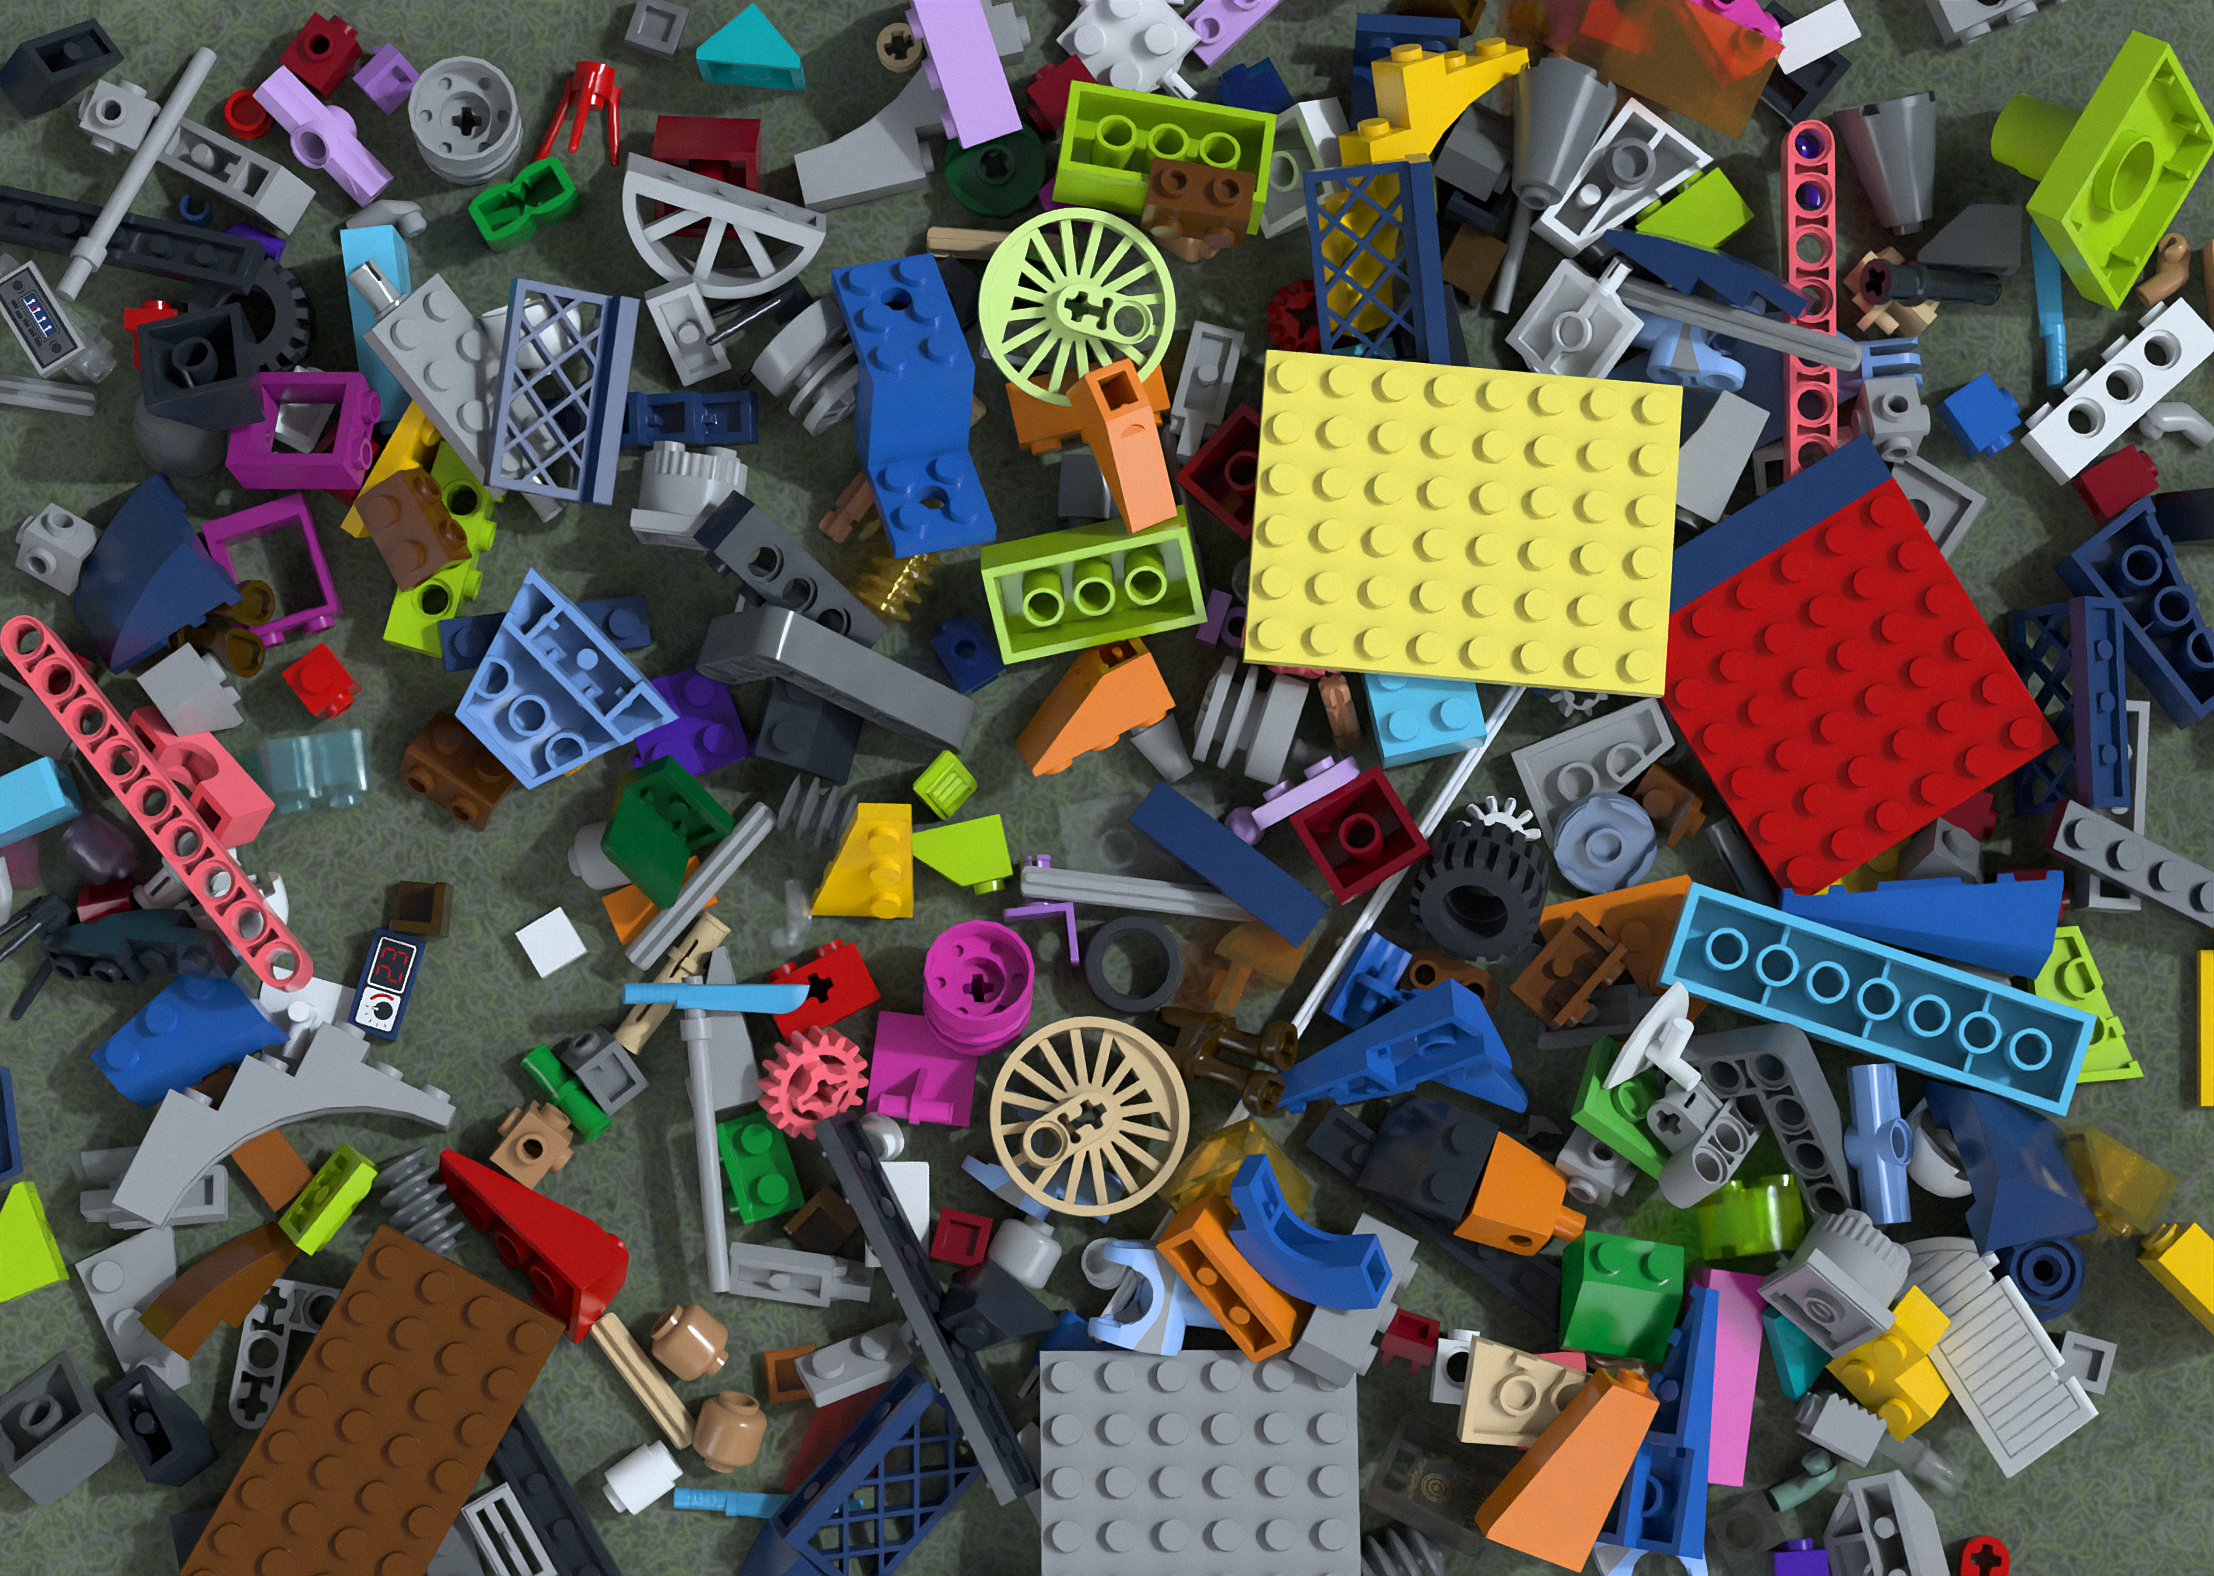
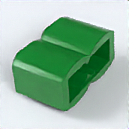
(535, 199)

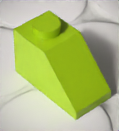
(967, 853)
(27, 1246)

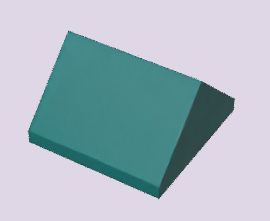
(751, 55)

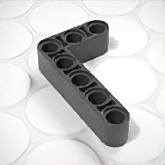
(790, 646)
(1796, 1098)

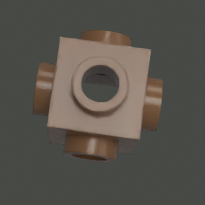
(531, 1160)

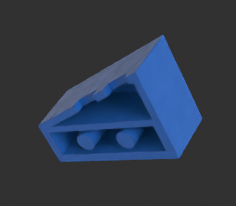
(185, 1036)

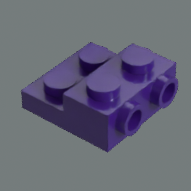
(707, 729)

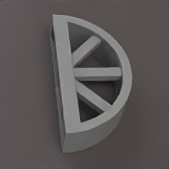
(724, 203)

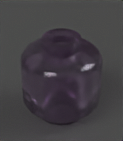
(102, 846)

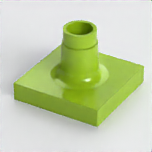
(2114, 169)

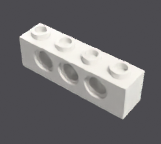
(2185, 343)

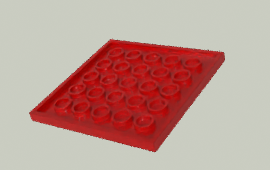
(1846, 692)

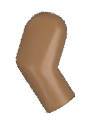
(2171, 270)

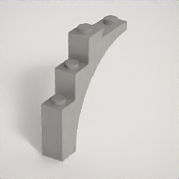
(885, 153)
(1714, 458)
(332, 1079)

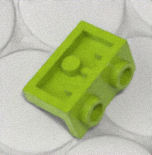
(329, 1199)

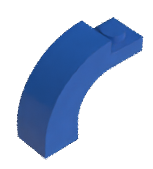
(1296, 1257)

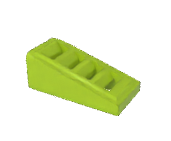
(944, 785)

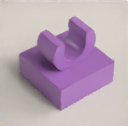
(386, 78)
(1218, 620)

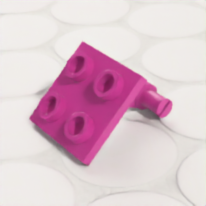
(918, 1075)

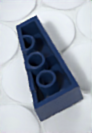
(2161, 623)

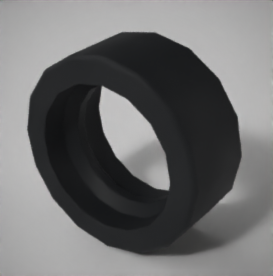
(1126, 926)

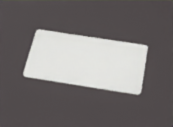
(1816, 35)

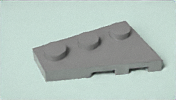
(1939, 500)
(1591, 759)
(122, 1287)

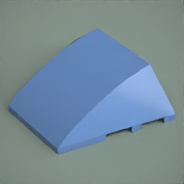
(556, 689)

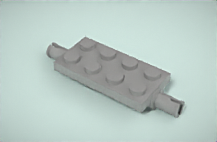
(450, 373)

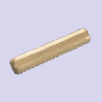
(979, 243)
(644, 1379)

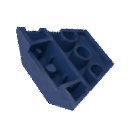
(148, 578)
(2016, 1168)

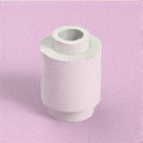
(641, 1477)

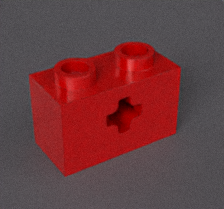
(851, 991)

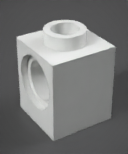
(1443, 1388)

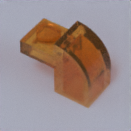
(1256, 950)

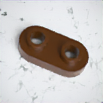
(1445, 968)

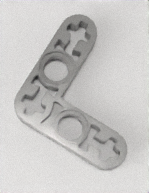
(294, 1317)

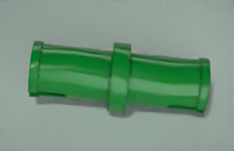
(566, 1093)

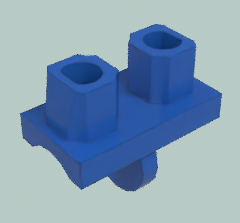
(1366, 982)

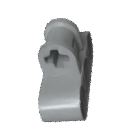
(1705, 1139)

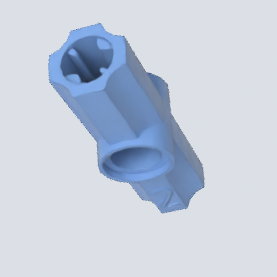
(1879, 1143)

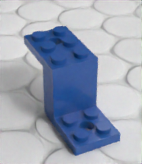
(913, 405)

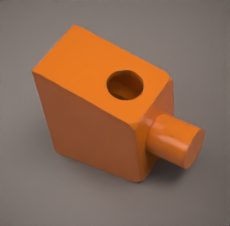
(1518, 1201)

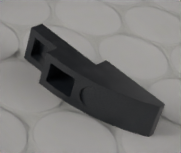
(135, 942)

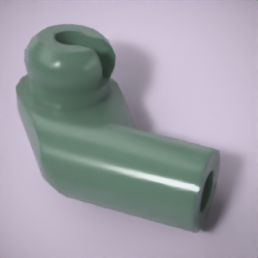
(1806, 1484)

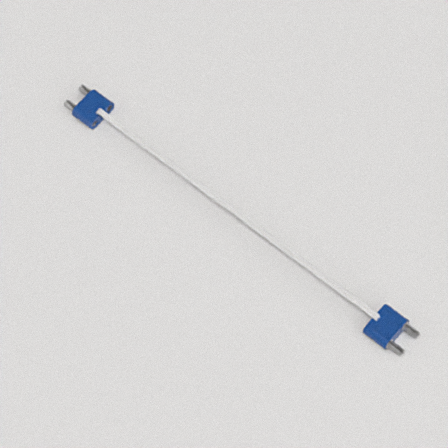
(1072, 1329)

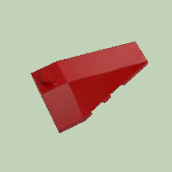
(558, 1250)

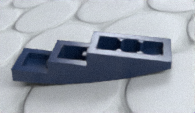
(1691, 264)
(679, 417)
(1228, 864)

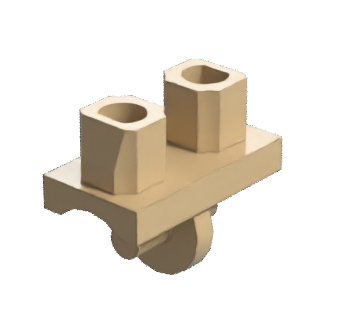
(1890, 316)

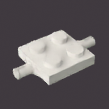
(1132, 44)
(1577, 323)

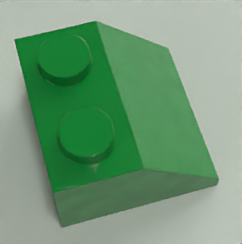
(1619, 1296)

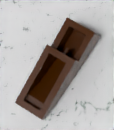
(219, 1288)

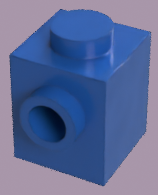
(1981, 416)

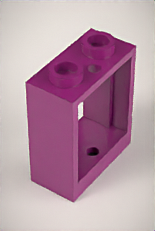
(251, 445)
(264, 520)

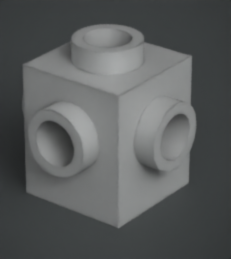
(117, 117)
(1891, 416)
(56, 547)
(1594, 1168)

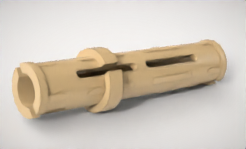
(684, 962)

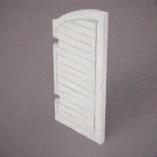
(1996, 1354)

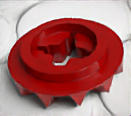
(1284, 328)

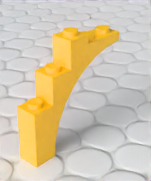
(1416, 103)

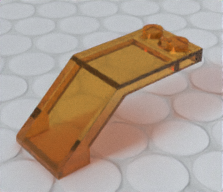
(1661, 51)

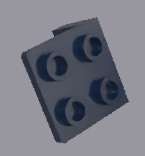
(1373, 41)

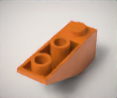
(1125, 443)

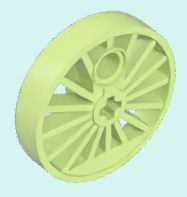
(1000, 287)

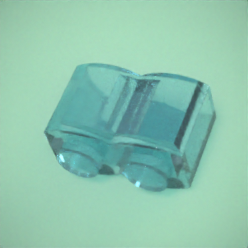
(316, 769)

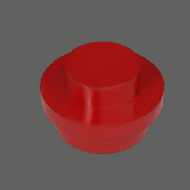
(246, 116)

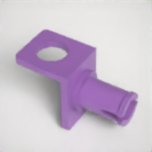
(1042, 908)

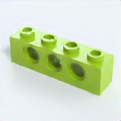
(408, 623)

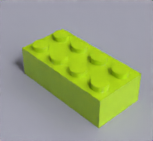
(1119, 131)
(1091, 586)

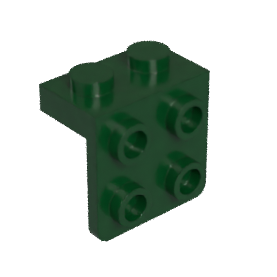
(657, 824)

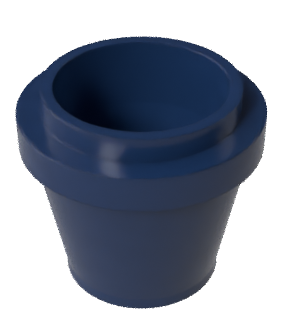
(2061, 1288)

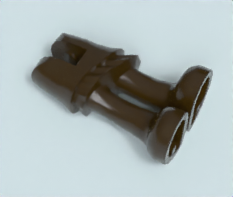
(235, 648)
(1207, 1034)

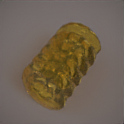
(897, 581)

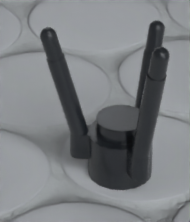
(780, 303)
(42, 918)

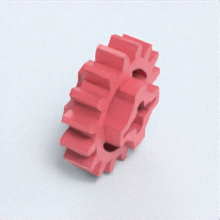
(811, 1080)

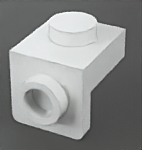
(302, 423)

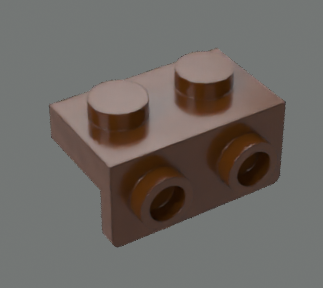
(1198, 202)
(412, 527)
(456, 771)
(1567, 972)

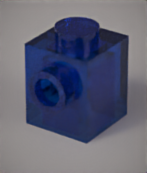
(1253, 88)
(967, 654)

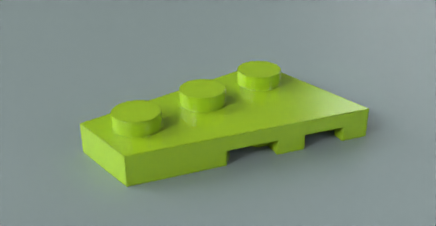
(2074, 981)

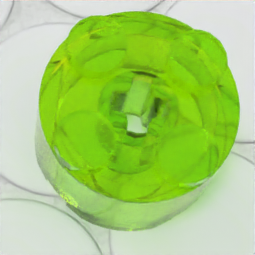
(1751, 1220)

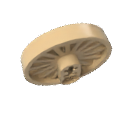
(1154, 1075)

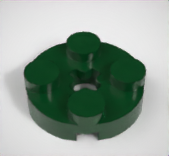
(1001, 195)

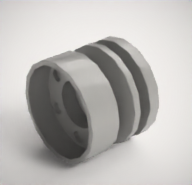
(458, 92)
(814, 360)
(1250, 719)

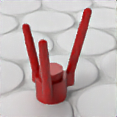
(589, 91)

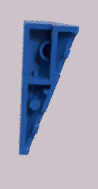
(1987, 925)
(1422, 1039)
(1667, 1483)

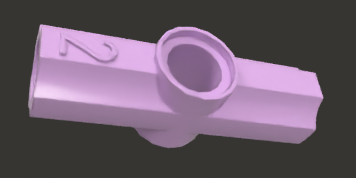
(323, 136)

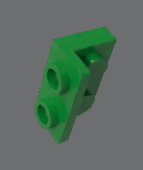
(758, 1168)

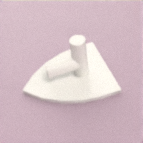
(302, 1014)
(1659, 1042)

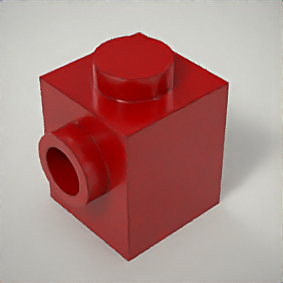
(323, 682)

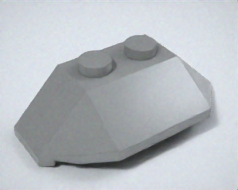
(1883, 1530)

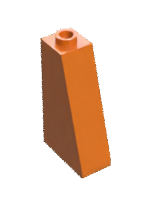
(1573, 1472)

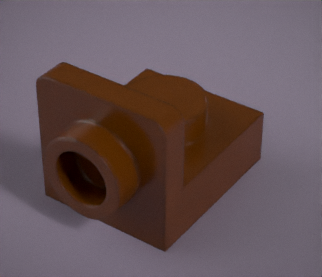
(1670, 802)

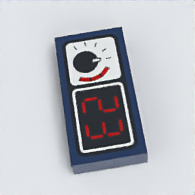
(386, 983)

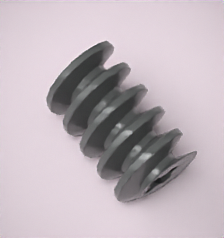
(816, 813)
(418, 1202)
(1402, 1556)

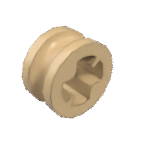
(885, 41)

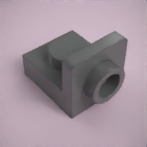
(604, 1069)

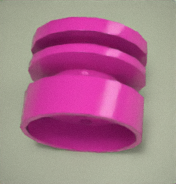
(981, 961)

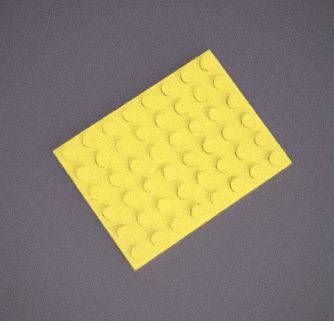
(1463, 524)

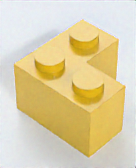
(1893, 1369)

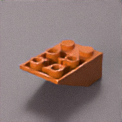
(1094, 702)

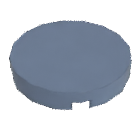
(1604, 843)

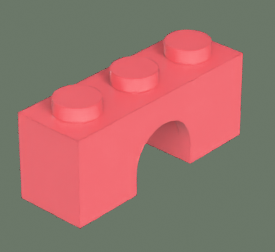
(220, 787)

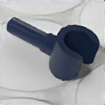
(202, 220)

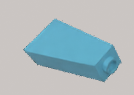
(391, 257)
(37, 799)

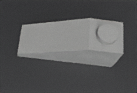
(237, 175)
(731, 1048)

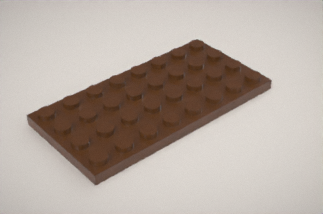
(380, 1422)

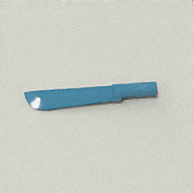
(2050, 307)
(728, 997)
(737, 1502)

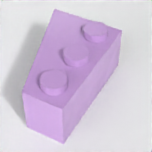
(965, 69)

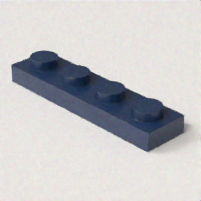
(467, 639)

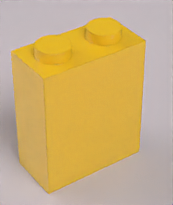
(2184, 1264)

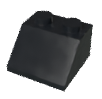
(202, 369)
(804, 732)
(1427, 1157)

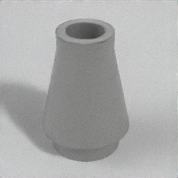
(1163, 747)

